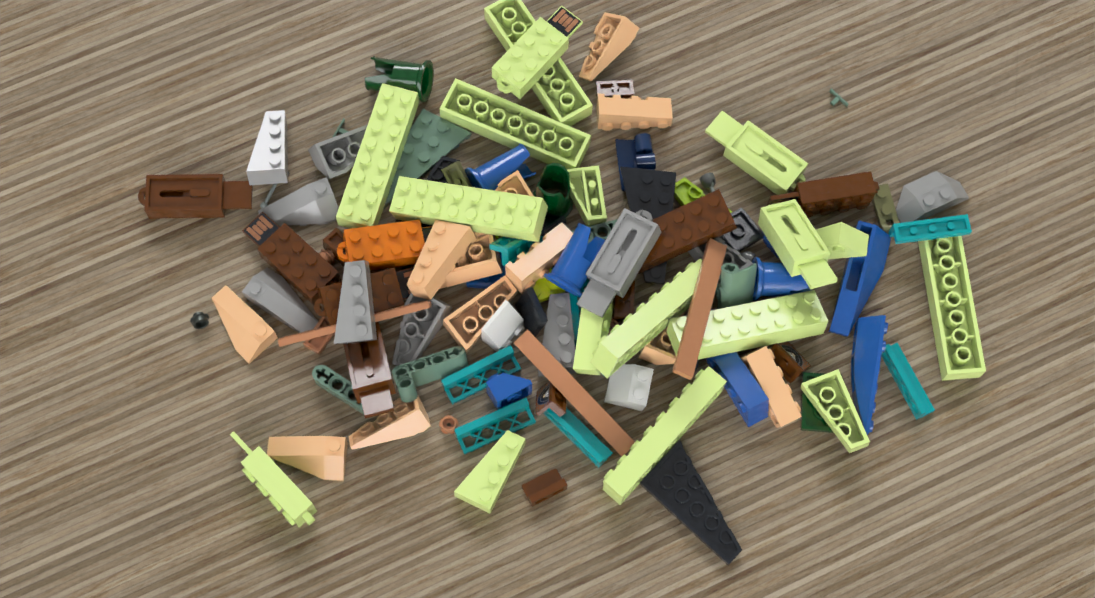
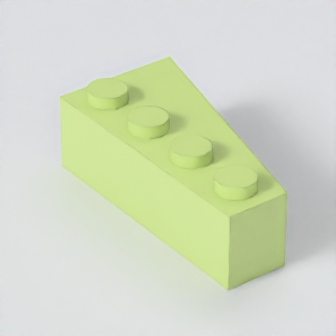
(590, 331)
(836, 407)
(489, 477)

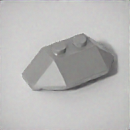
(928, 197)

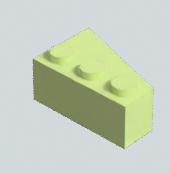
(588, 194)
(844, 241)

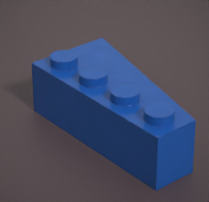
(741, 387)

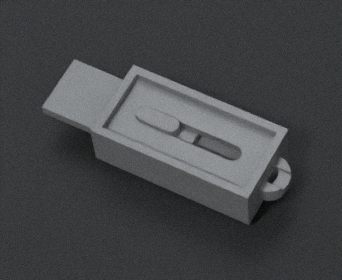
(619, 260)

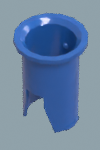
(491, 173)
(575, 261)
(775, 281)

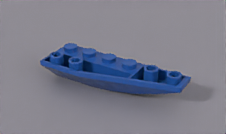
(860, 279)
(865, 365)

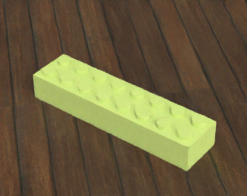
(557, 87)
(514, 125)
(378, 157)
(479, 208)
(952, 308)
(647, 322)
(756, 324)
(664, 435)

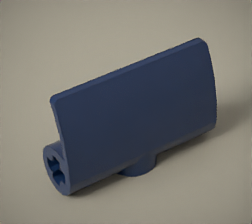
(635, 154)

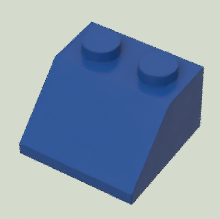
(507, 389)

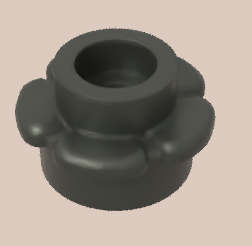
(199, 320)

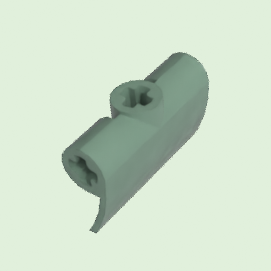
(735, 285)

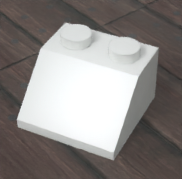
(502, 327)
(629, 386)

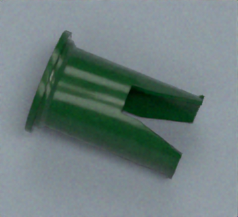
(404, 75)
(556, 177)

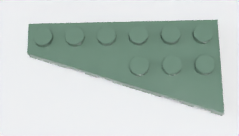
(426, 144)

